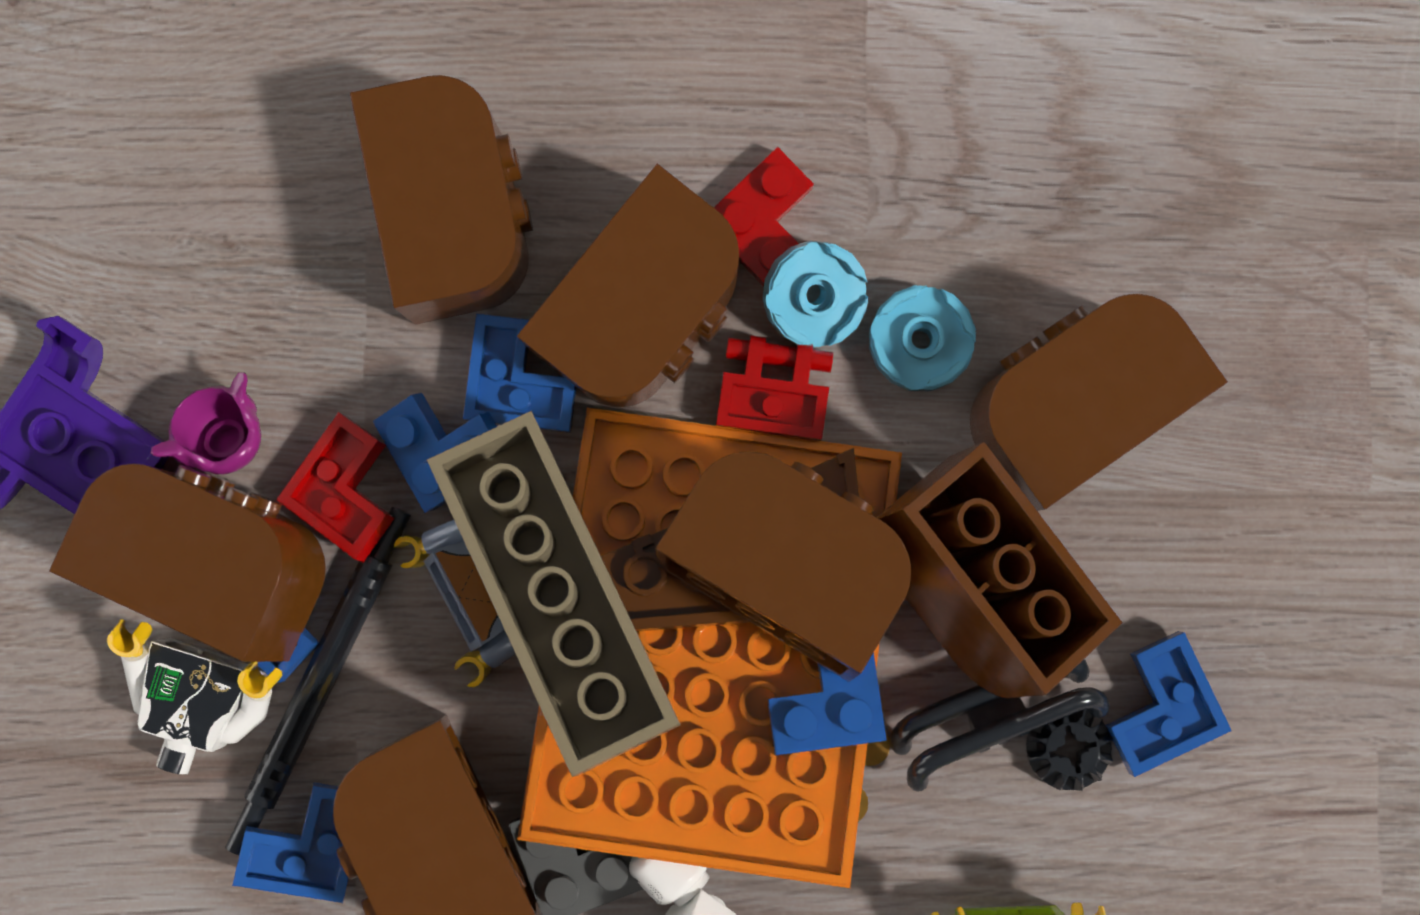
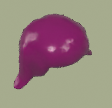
(214, 429)

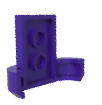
(58, 430)

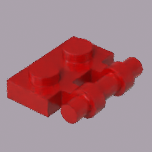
(774, 404)

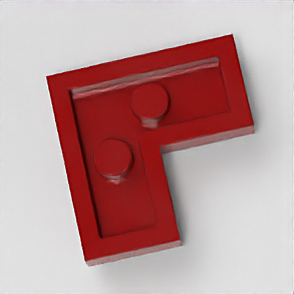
(759, 205)
(326, 491)

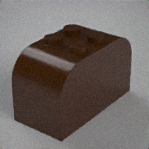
(442, 197)
(640, 296)
(1090, 393)
(196, 558)
(790, 558)
(996, 578)
(426, 832)

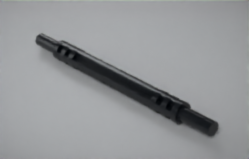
(317, 681)

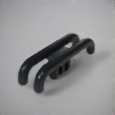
(991, 722)

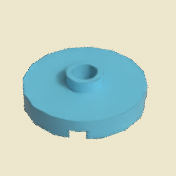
(840, 300)
(945, 323)

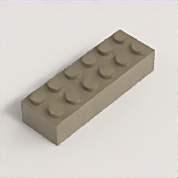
(553, 594)

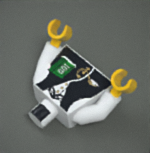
(190, 694)

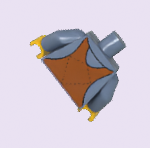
(464, 594)

